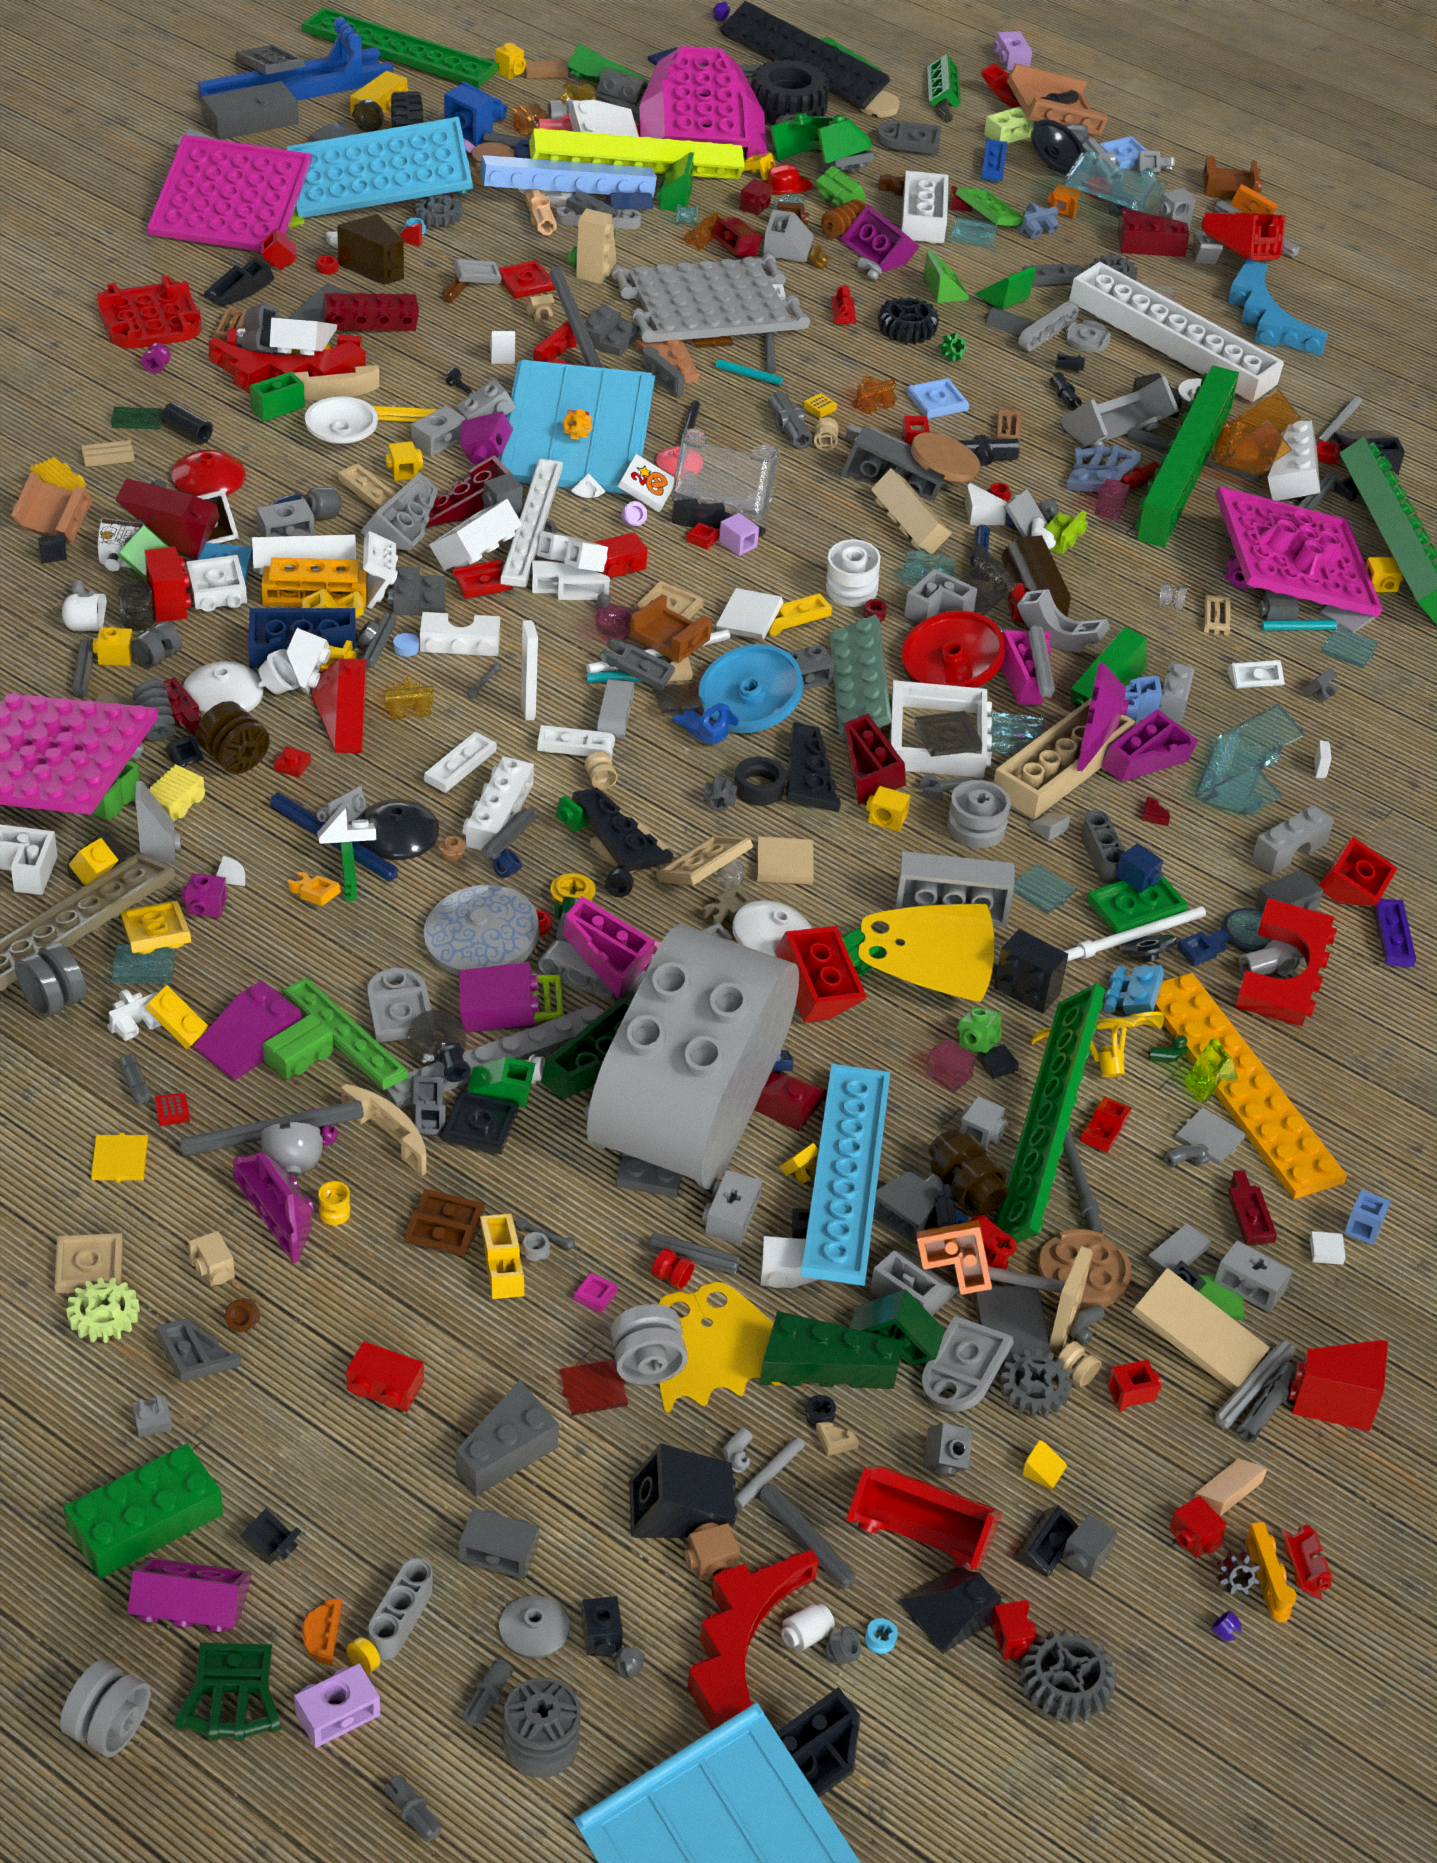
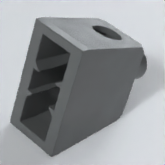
(907, 1204)

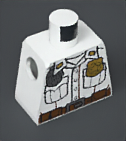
(112, 538)

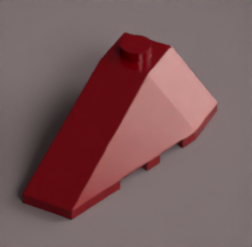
(467, 495)
(171, 514)

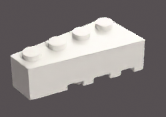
(1298, 470)

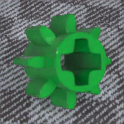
(952, 347)

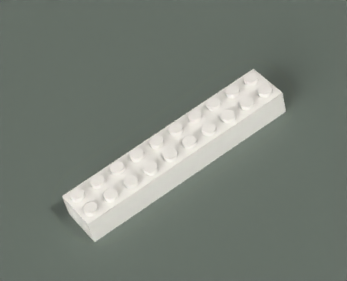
(1174, 329)

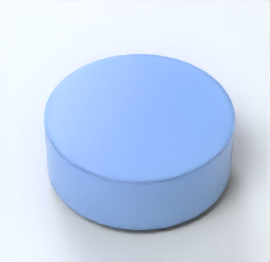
(406, 644)

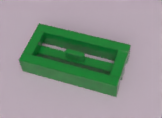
(348, 871)

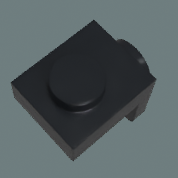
(270, 1537)

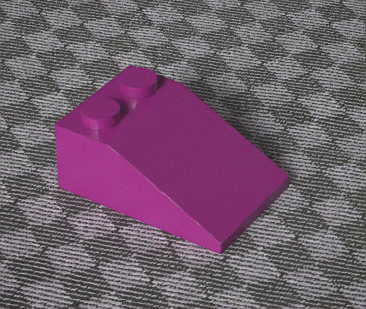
(238, 1034)

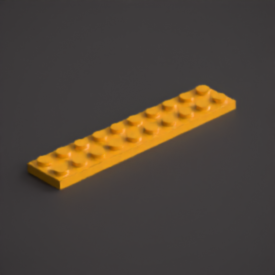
(1255, 1097)

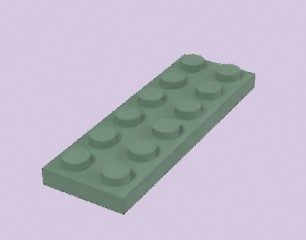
(860, 673)

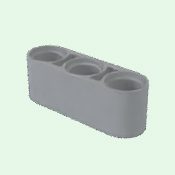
(616, 708)
(401, 1594)

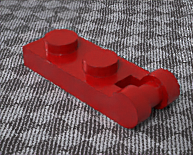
(555, 344)

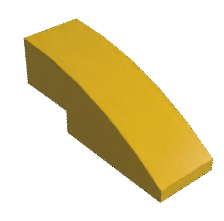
(502, 1256)

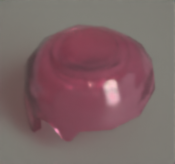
(613, 622)

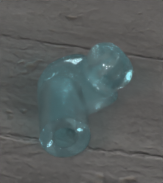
(789, 199)

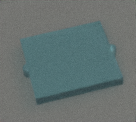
(1349, 647)
(1043, 889)

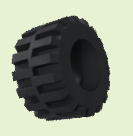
(406, 108)

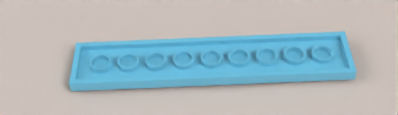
(846, 1176)

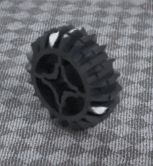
(908, 320)

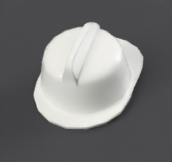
(278, 673)

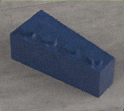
(275, 627)

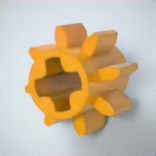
(577, 424)

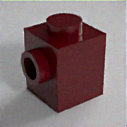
(755, 197)

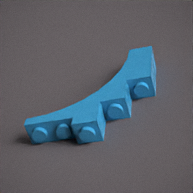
(1272, 321)

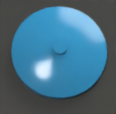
(756, 683)

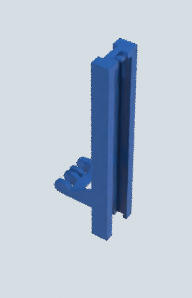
(343, 70)

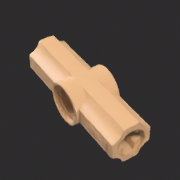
(540, 211)

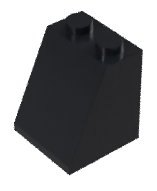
(679, 1493)

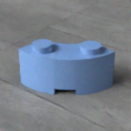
(1143, 697)

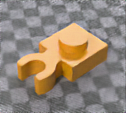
(315, 890)

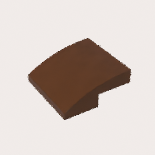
(444, 1222)

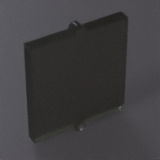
(678, 698)

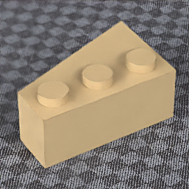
(595, 246)

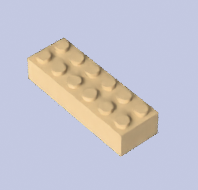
(1049, 764)

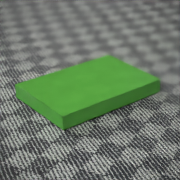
(990, 206)

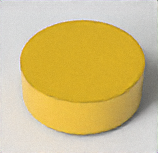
(363, 1652)

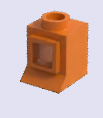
(1065, 200)

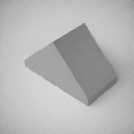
(1206, 249)

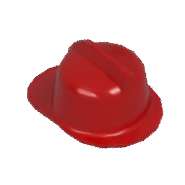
(786, 179)

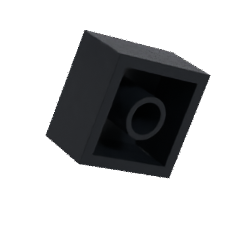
(1030, 971)

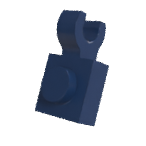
(1202, 948)

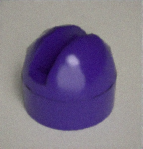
(1226, 1625)

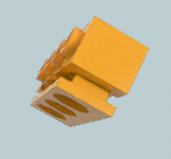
(304, 579)

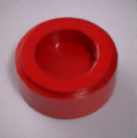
(327, 264)

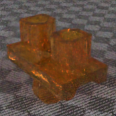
(873, 391)

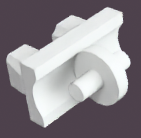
(129, 1012)

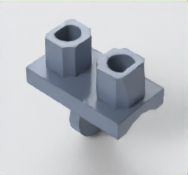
(1037, 218)

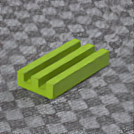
(548, 1015)

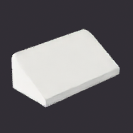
(1256, 674)

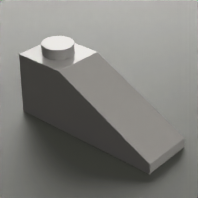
(155, 827)

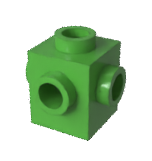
(979, 1029)

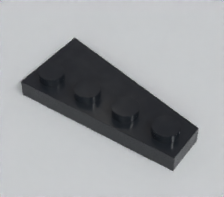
(808, 770)
(619, 833)

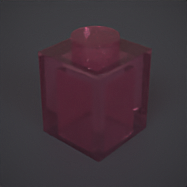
(1112, 499)
(950, 1065)

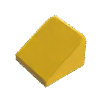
(1044, 1466)

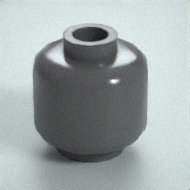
(323, 502)

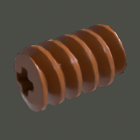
(839, 219)

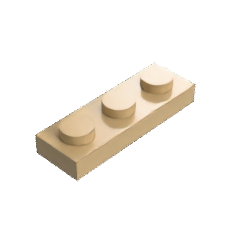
(365, 486)

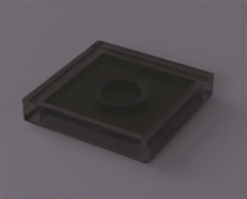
(948, 733)

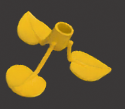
(1112, 1056)

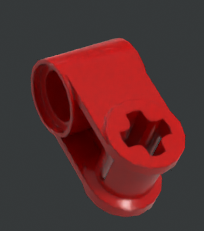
(994, 1242)

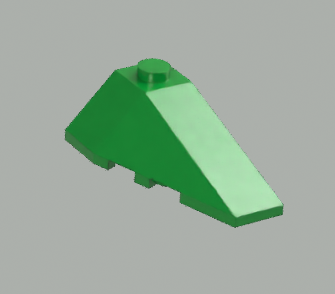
(590, 64)

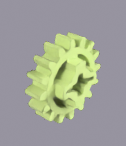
(103, 1310)

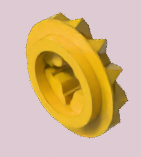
(563, 885)

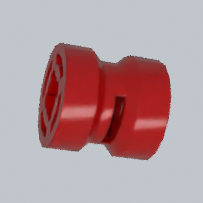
(673, 1268)

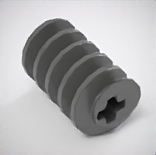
(153, 694)

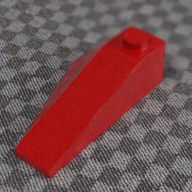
(341, 703)

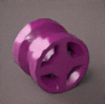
(156, 358)

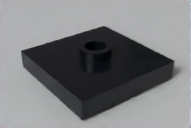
(480, 1122)

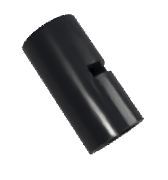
(187, 423)

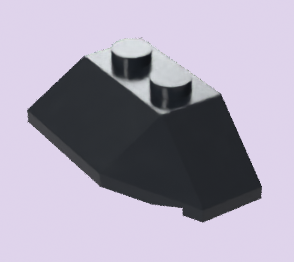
(824, 1741)

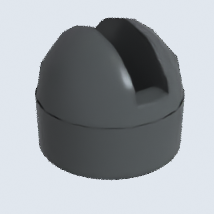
(1051, 505)
(629, 1661)

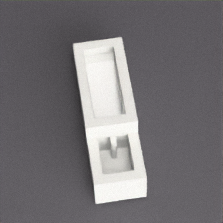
(568, 581)

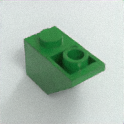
(503, 1079)

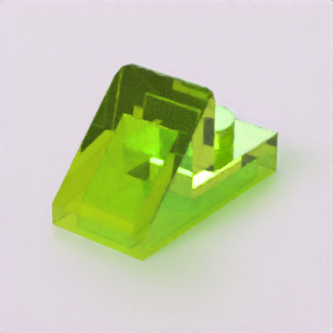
(1209, 1070)

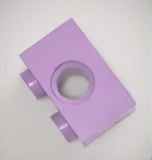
(1012, 49)
(328, 1721)

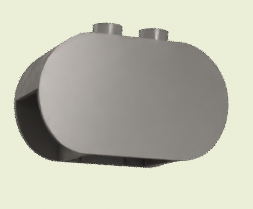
(693, 1054)

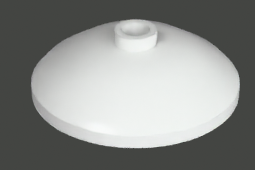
(341, 420)
(224, 682)
(763, 924)

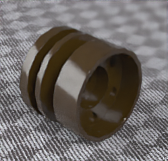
(232, 737)

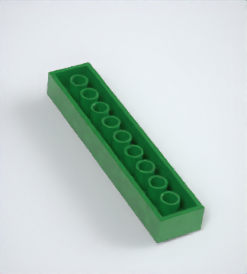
(1186, 456)
(1395, 520)

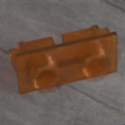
(702, 233)

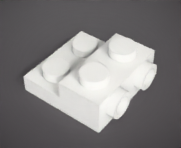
(217, 582)

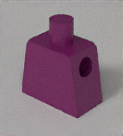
(485, 436)

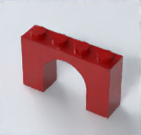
(1289, 998)

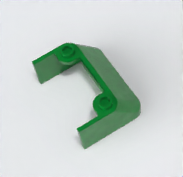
(833, 135)

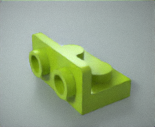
(1066, 530)

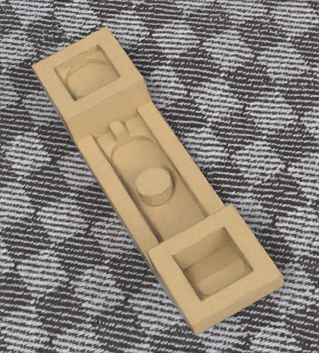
(346, 385)
(392, 1121)

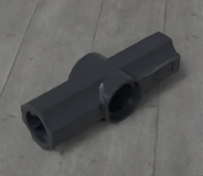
(991, 450)

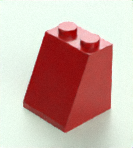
(1341, 1383)

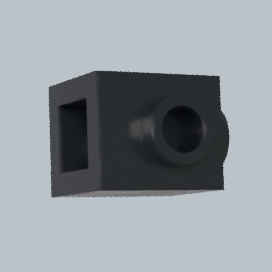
(601, 1625)

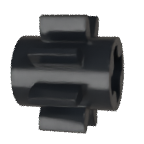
(1246, 1570)

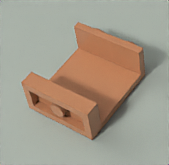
(51, 508)

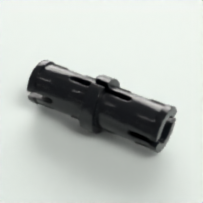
(1065, 391)

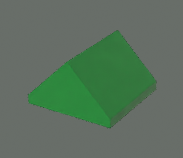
(1009, 290)

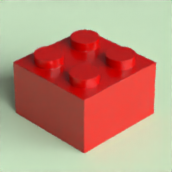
(168, 582)

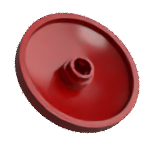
(954, 650)

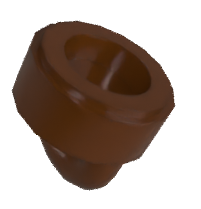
(242, 1314)

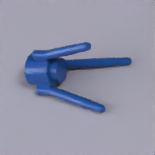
(499, 108)

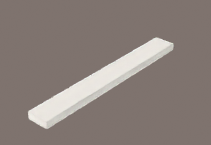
(533, 520)

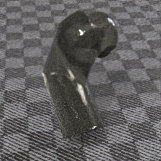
(943, 111)

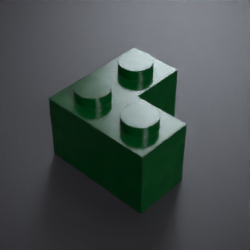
(904, 1319)

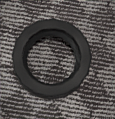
(760, 767)

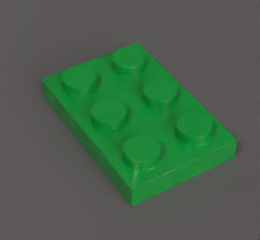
(1127, 908)

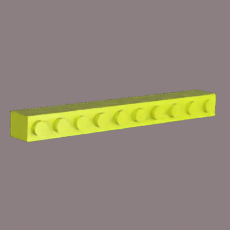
(710, 158)

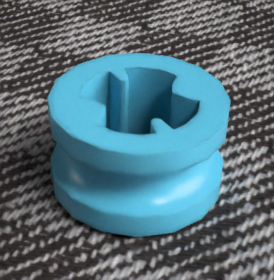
(877, 1645)

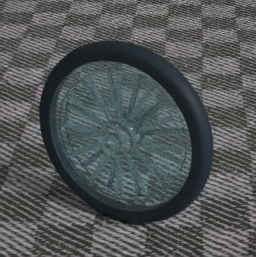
(1243, 927)

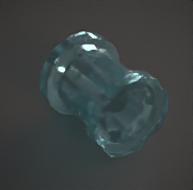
(687, 215)

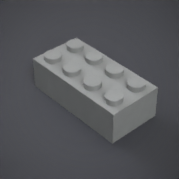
(955, 880)

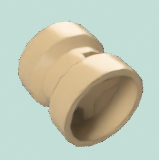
(826, 434)
(601, 770)
(1081, 1366)

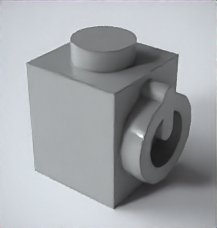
(984, 1121)

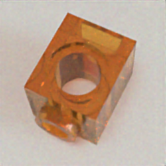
(527, 118)

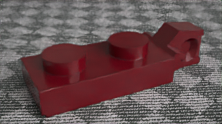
(183, 706)
(1250, 1211)

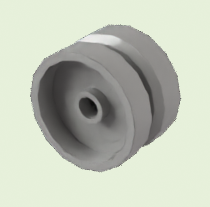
(978, 814)
(648, 1344)
(105, 1708)

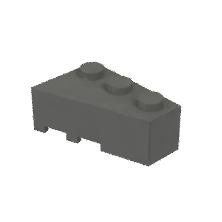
(506, 1440)

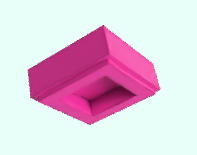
(595, 1292)

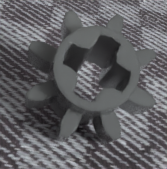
(720, 793)

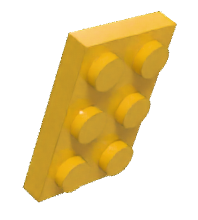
(155, 927)

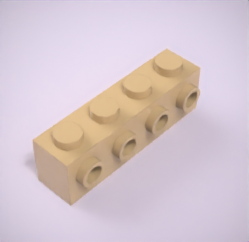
(911, 512)

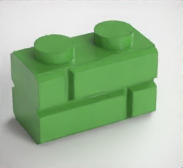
(838, 187)
(298, 1047)

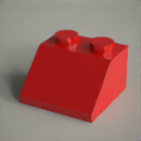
(1357, 875)

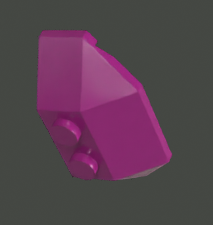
(276, 1200)

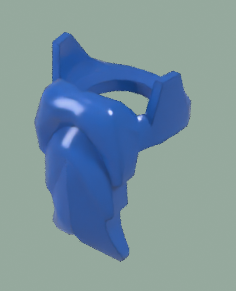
(705, 729)

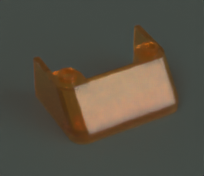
(1255, 437)

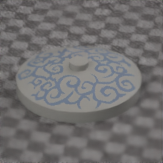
(481, 929)

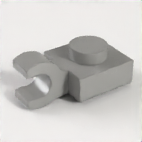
(1152, 160)

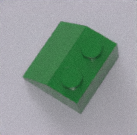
(677, 184)

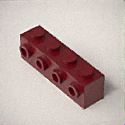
(371, 311)

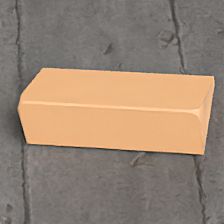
(1232, 1485)

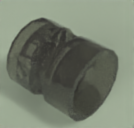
(136, 606)

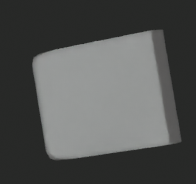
(1051, 825)

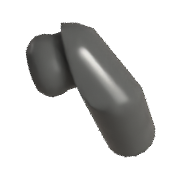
(1186, 1152)
(1079, 1329)

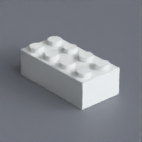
(925, 206)

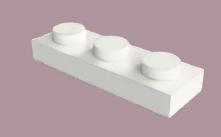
(460, 762)

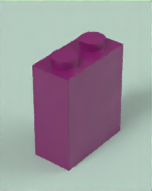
(498, 997)

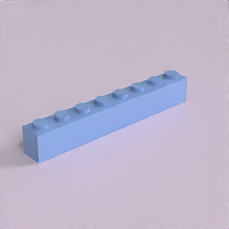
(566, 176)

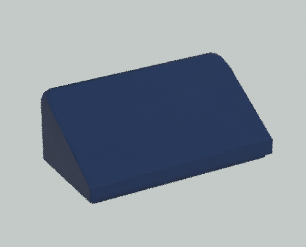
(630, 200)

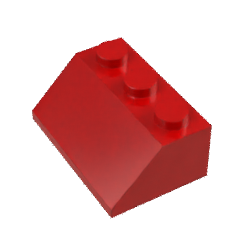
(825, 972)

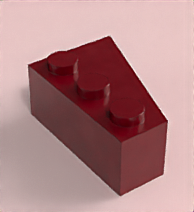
(1151, 234)

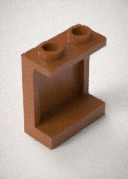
(1225, 182)
(668, 631)

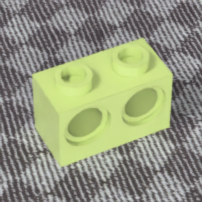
(1008, 125)

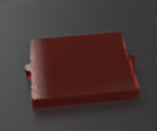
(593, 1387)

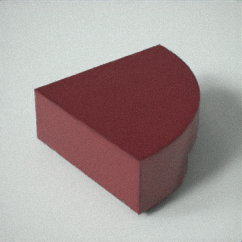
(1155, 813)

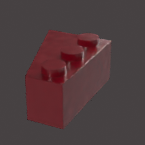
(872, 758)

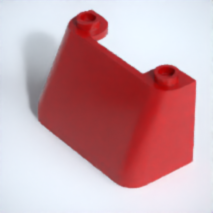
(1247, 234)

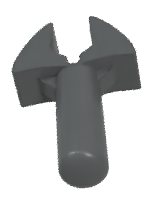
(934, 788)

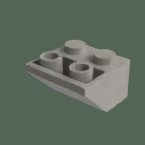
(787, 237)
(905, 1271)

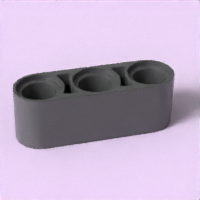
(1102, 845)

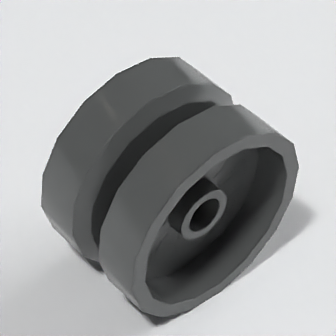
(50, 979)

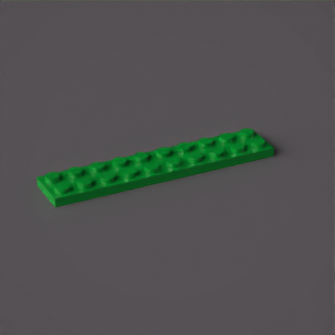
(407, 48)
(1049, 1114)

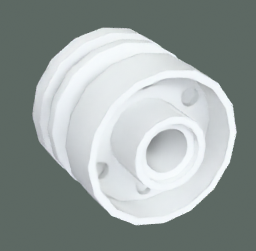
(852, 572)

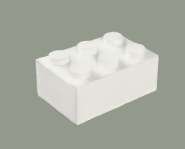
(476, 536)

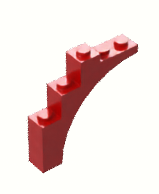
(254, 367)
(745, 1602)

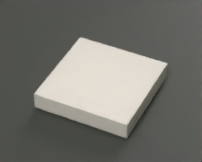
(749, 613)

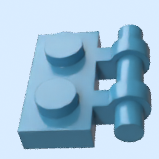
(1141, 989)

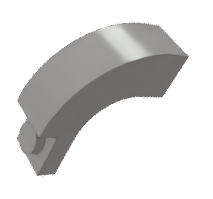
(1066, 634)

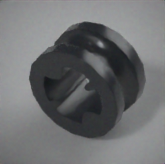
(819, 1403)

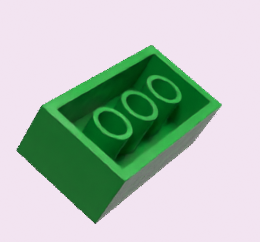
(143, 1510)

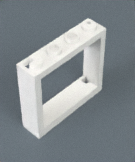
(949, 699)

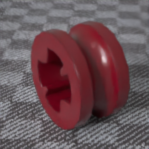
(877, 607)

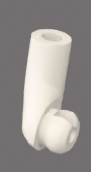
(1038, 529)

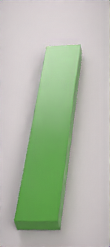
(347, 1034)

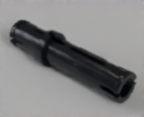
(1063, 97)

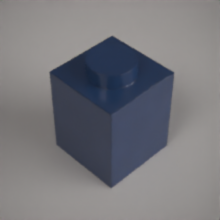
(1139, 868)

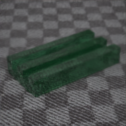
(137, 418)

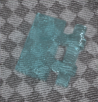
(916, 571)
(1014, 727)

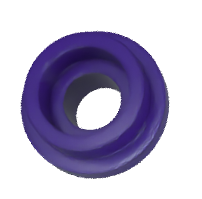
(721, 11)

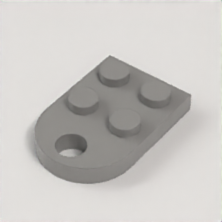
(396, 1005)
(965, 1362)

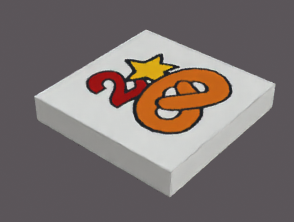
(647, 483)

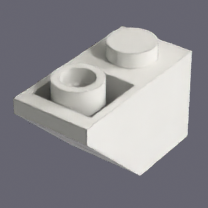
(306, 656)

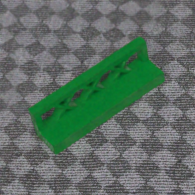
(944, 81)

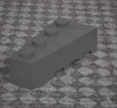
(875, 455)

